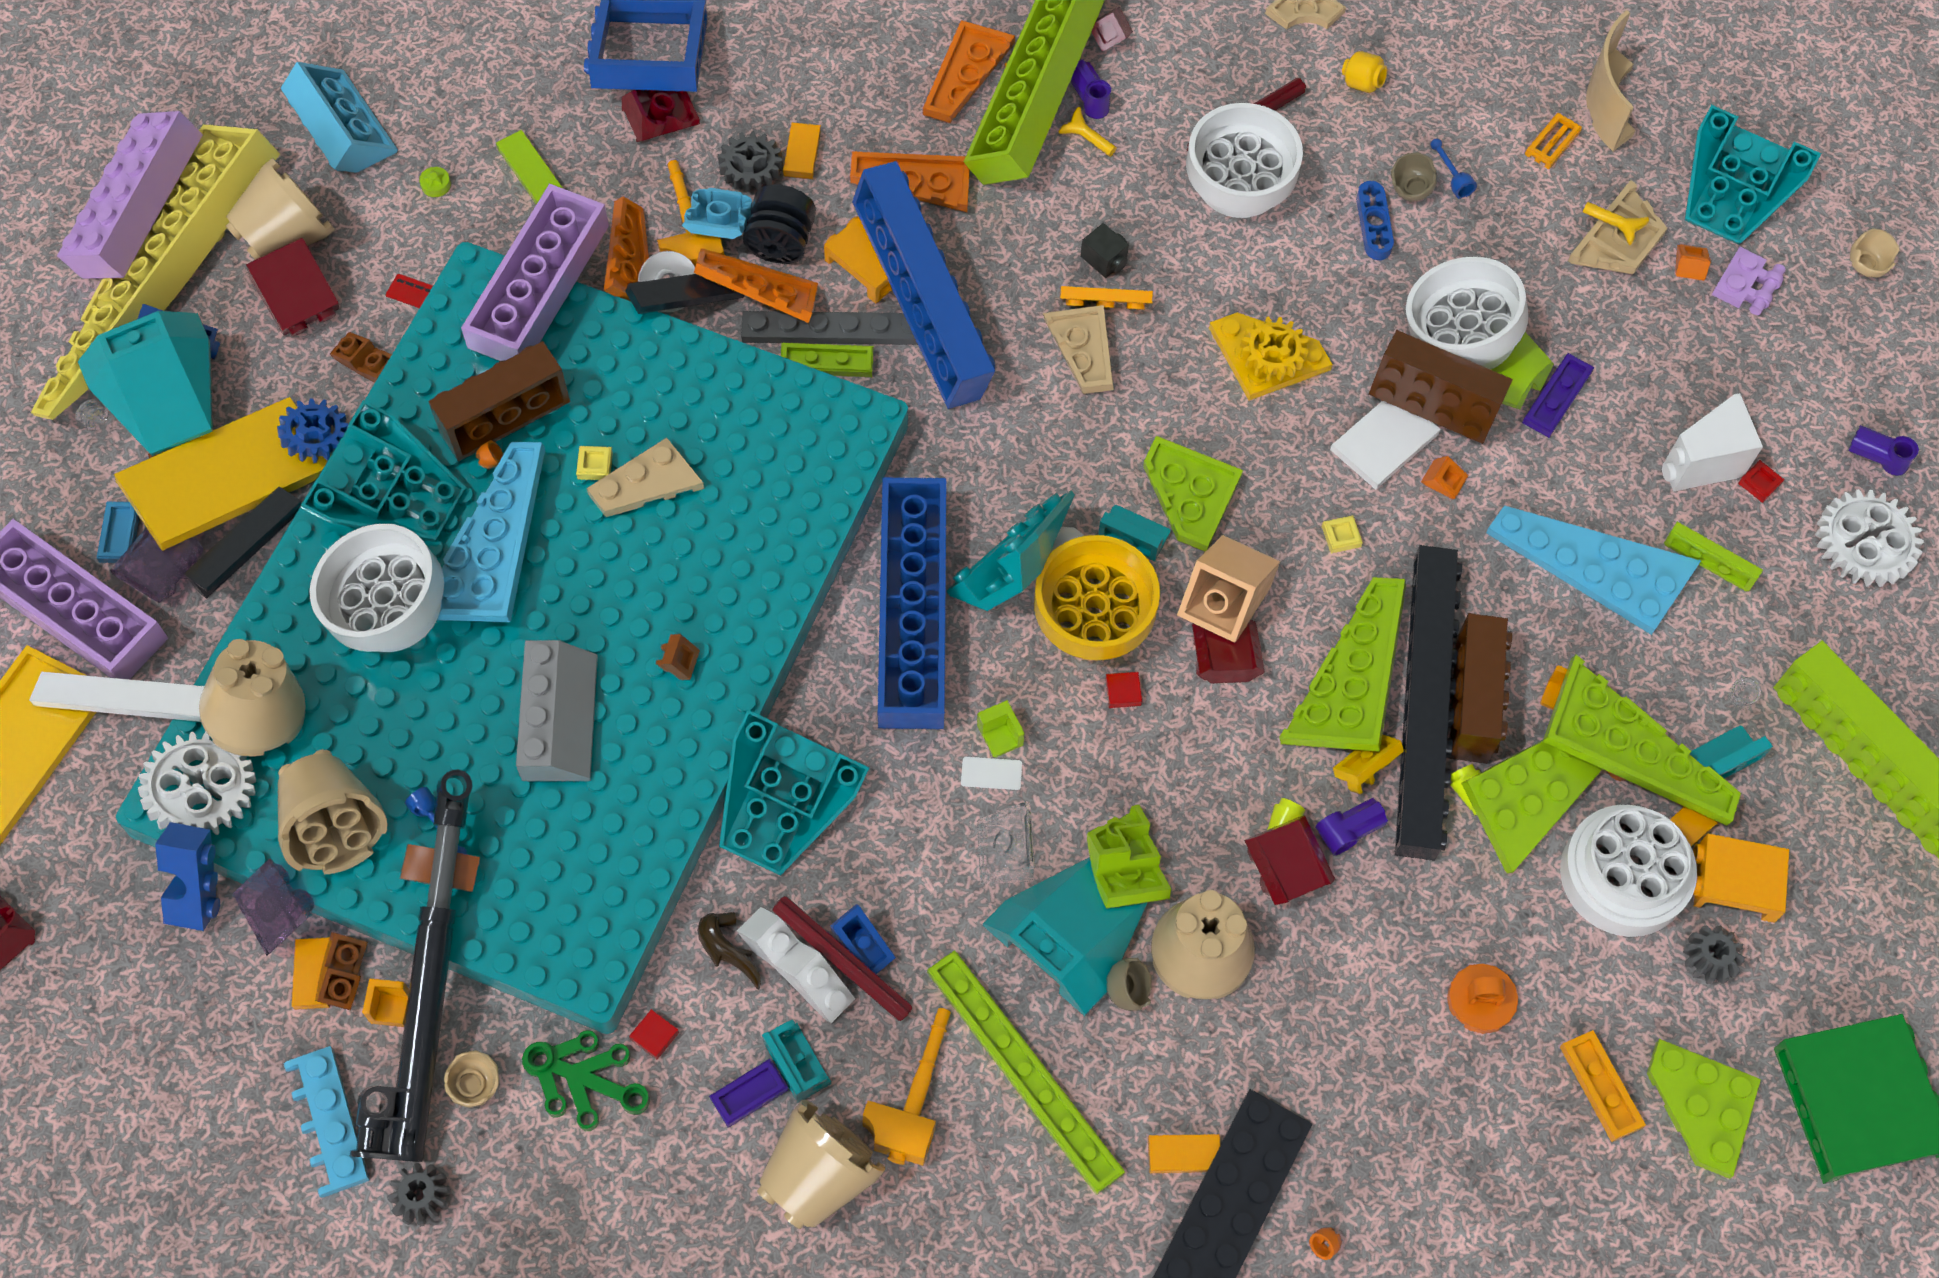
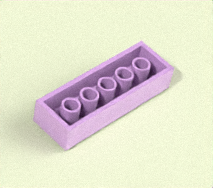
(130, 195)
(536, 274)
(75, 605)

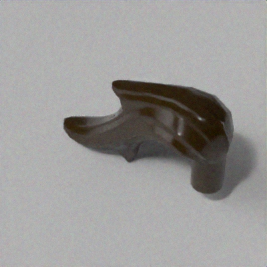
(721, 949)

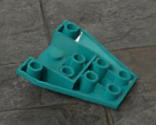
(1741, 177)
(154, 378)
(384, 479)
(1016, 559)
(782, 792)
(1068, 932)

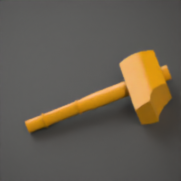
(687, 243)
(905, 1133)

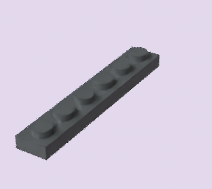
(827, 328)

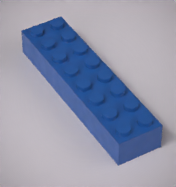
(923, 285)
(912, 604)

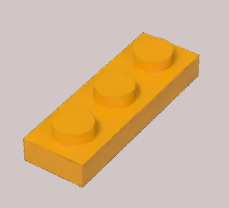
(1134, 298)
(1602, 1086)

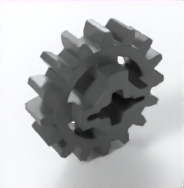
(750, 161)

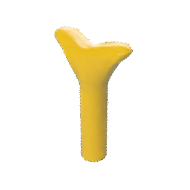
(1079, 126)
(1626, 225)

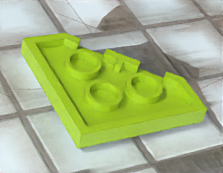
(1190, 490)
(1705, 1104)

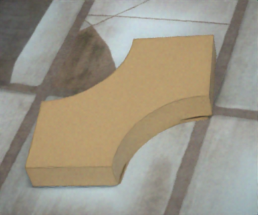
(1293, 12)

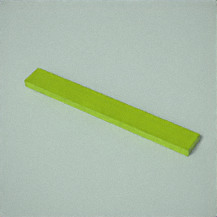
(1026, 1072)

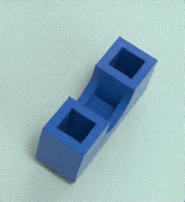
(191, 895)

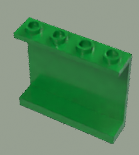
(1861, 1096)

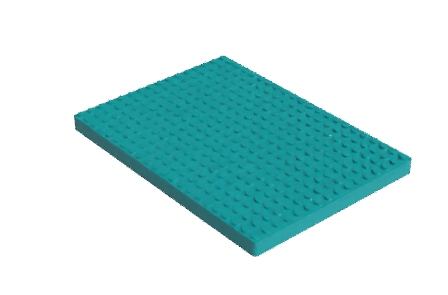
(571, 870)

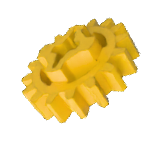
(1274, 348)

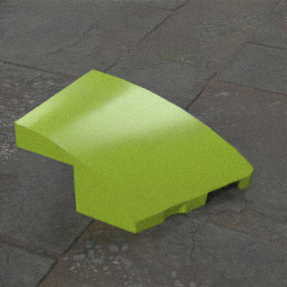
(1527, 368)
(1126, 861)

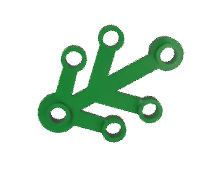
(580, 1076)

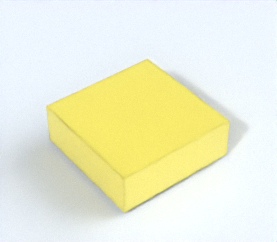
(594, 462)
(1342, 534)

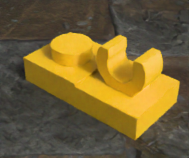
(1361, 764)

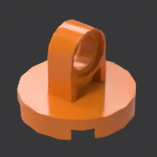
(1482, 998)

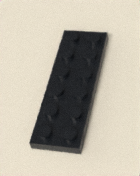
(1235, 1192)

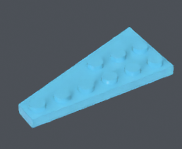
(490, 547)
(1615, 572)

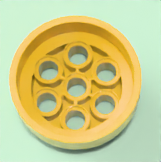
(1120, 570)

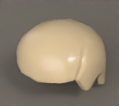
(1874, 253)
(471, 1079)

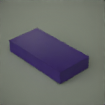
(748, 1093)

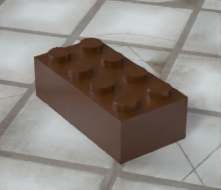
(1439, 386)
(500, 400)
(1480, 688)

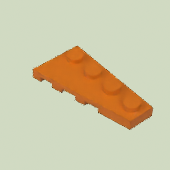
(965, 67)
(931, 177)
(626, 247)
(768, 286)

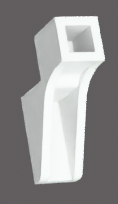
(797, 963)

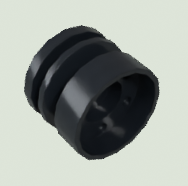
(779, 224)

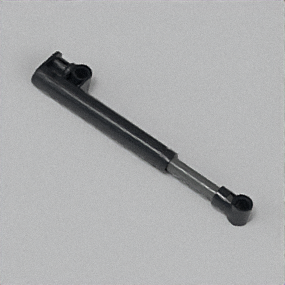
(403, 1121)

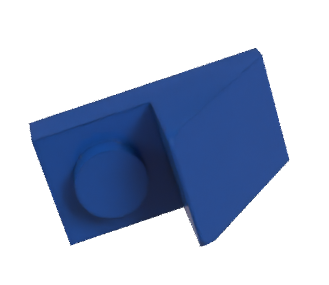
(862, 939)

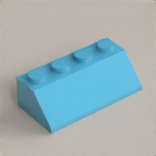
(337, 117)

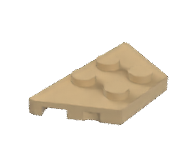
(1606, 245)

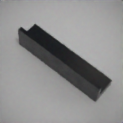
(243, 542)

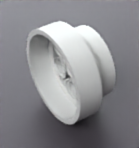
(1244, 159)
(1469, 309)
(366, 572)
(1625, 908)

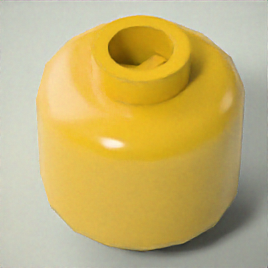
(1364, 71)

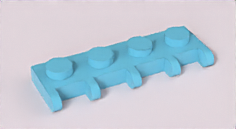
(330, 1120)

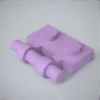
(1739, 277)

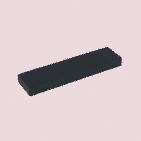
(677, 293)

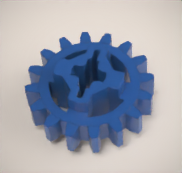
(313, 430)

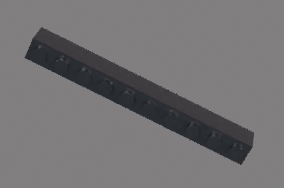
(1427, 704)

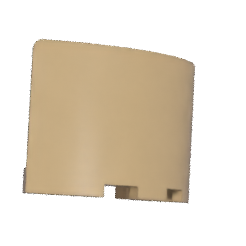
(1603, 98)

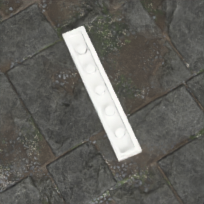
(117, 696)

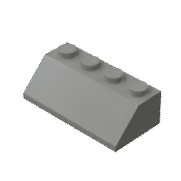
(556, 712)

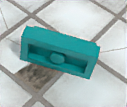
(1134, 529)
(1731, 751)

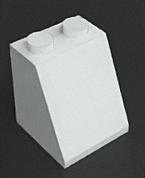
(1714, 448)

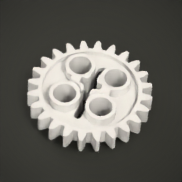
(1882, 560)
(177, 804)

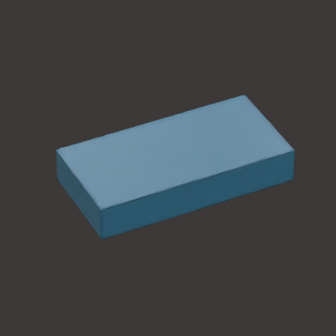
(117, 531)

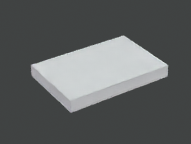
(1383, 442)

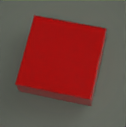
(1761, 481)
(1123, 689)
(654, 1034)

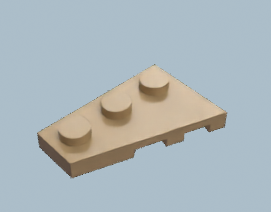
(1084, 345)
(645, 478)

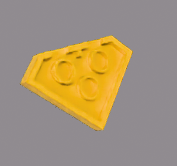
(1228, 335)

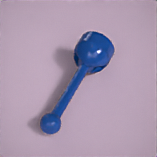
(1461, 183)
(422, 804)

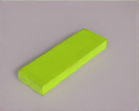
(526, 164)
(832, 359)
(1713, 556)

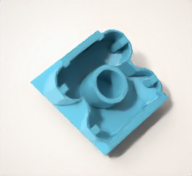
(718, 213)

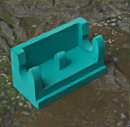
(795, 1060)

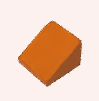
(1692, 262)
(1445, 477)

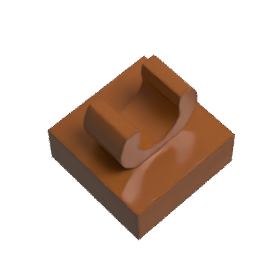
(679, 657)

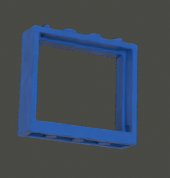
(647, 73)

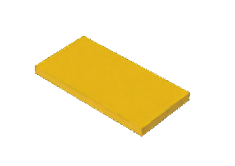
(215, 476)
(30, 735)

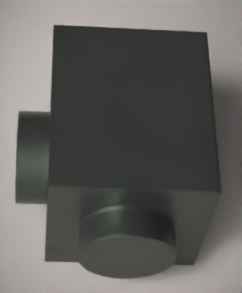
(1105, 250)

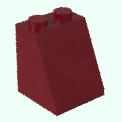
(293, 288)

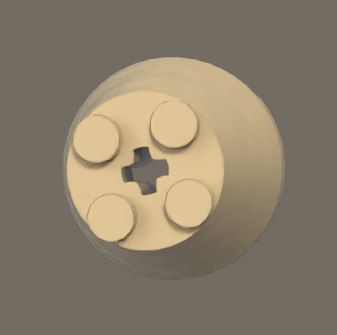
(275, 213)
(251, 699)
(326, 815)
(1194, 958)
(816, 1167)

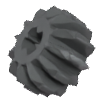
(1705, 963)
(405, 1198)

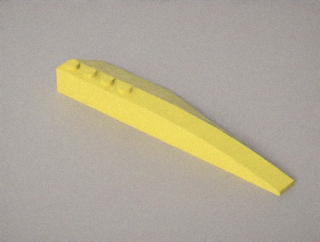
(172, 251)

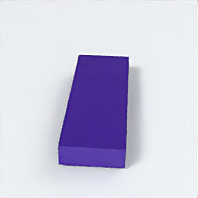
(1558, 395)

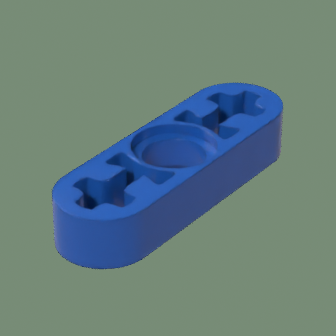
(1380, 210)

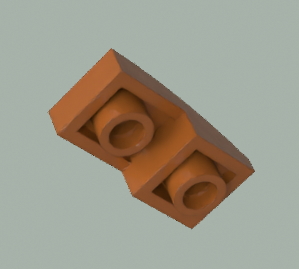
(360, 356)
(418, 867)
(340, 971)

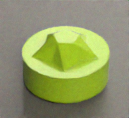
(435, 181)

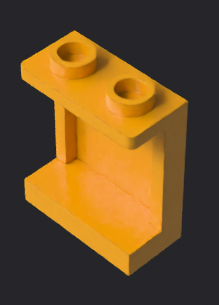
(857, 256)
(1741, 875)

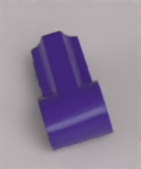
(1092, 90)
(1885, 450)
(1344, 830)

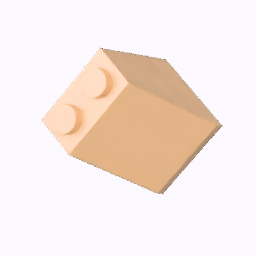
(1227, 587)

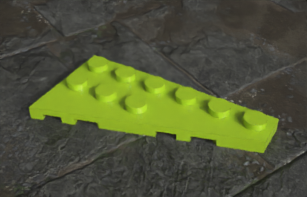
(1353, 684)
(1627, 742)
(1526, 798)

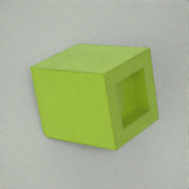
(1000, 729)

